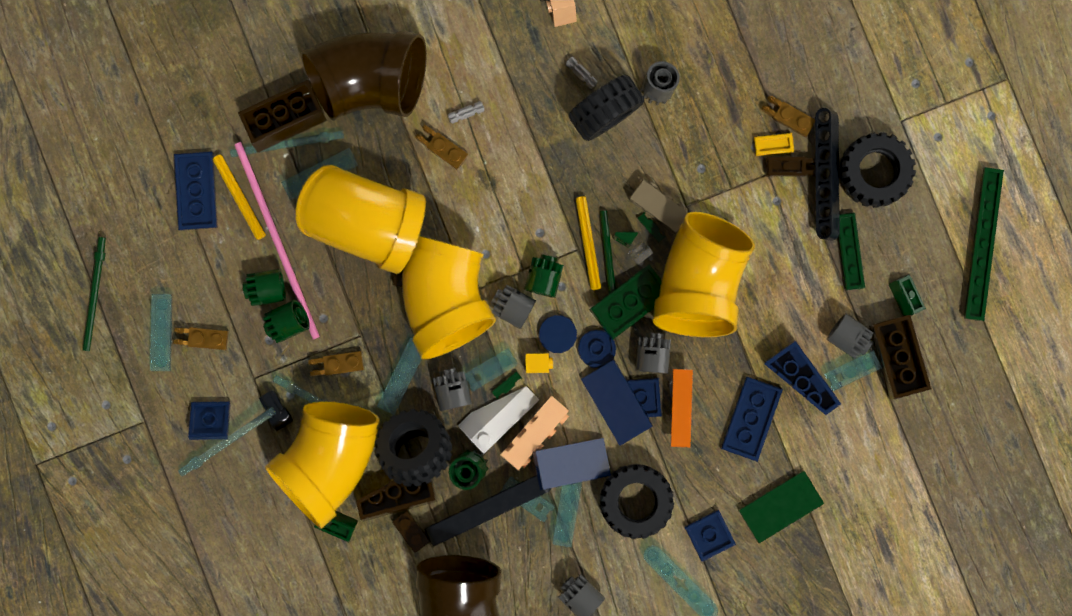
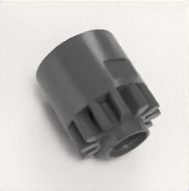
(660, 82)
(512, 306)
(851, 336)
(653, 354)
(451, 389)
(580, 596)

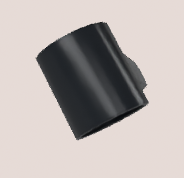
(282, 417)

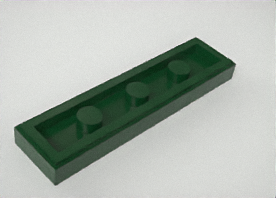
(850, 253)

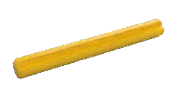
(239, 197)
(588, 243)

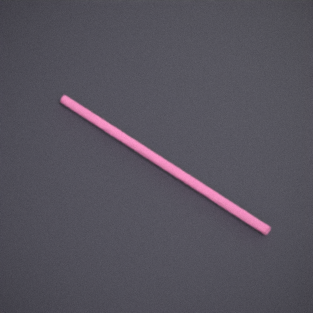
(275, 236)

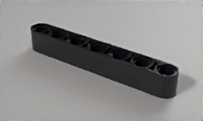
(822, 166)
(484, 510)

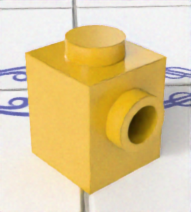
(538, 363)

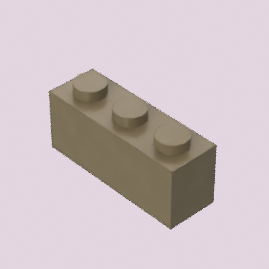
(659, 206)

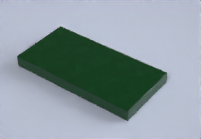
(628, 302)
(781, 506)

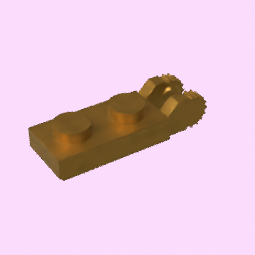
(789, 116)
(443, 148)
(203, 338)
(338, 364)

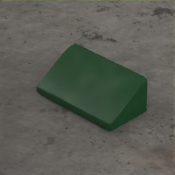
(625, 238)
(907, 296)
(340, 526)

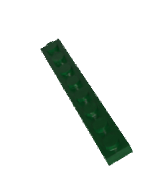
(983, 244)

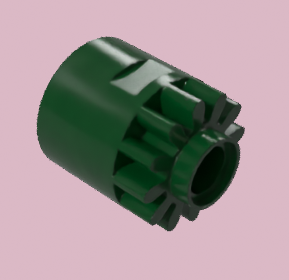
(544, 276)
(264, 287)
(286, 321)
(468, 470)

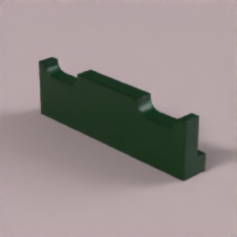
(652, 228)
(506, 385)

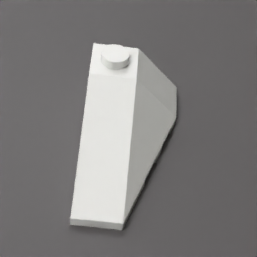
(492, 421)

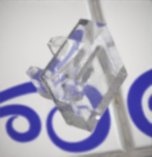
(640, 253)

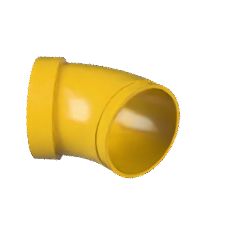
(361, 216)
(703, 277)
(443, 297)
(325, 458)

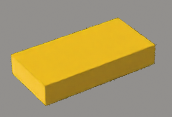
(773, 144)

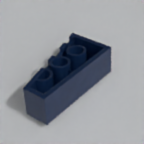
(798, 371)

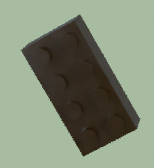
(282, 116)
(900, 357)

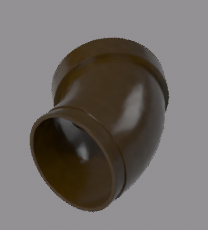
(367, 72)
(458, 586)

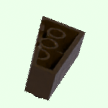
(394, 499)

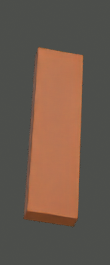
(681, 408)

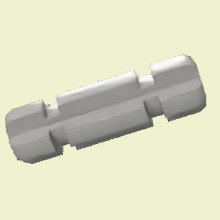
(581, 72)
(466, 112)

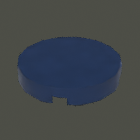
(557, 334)
(596, 348)

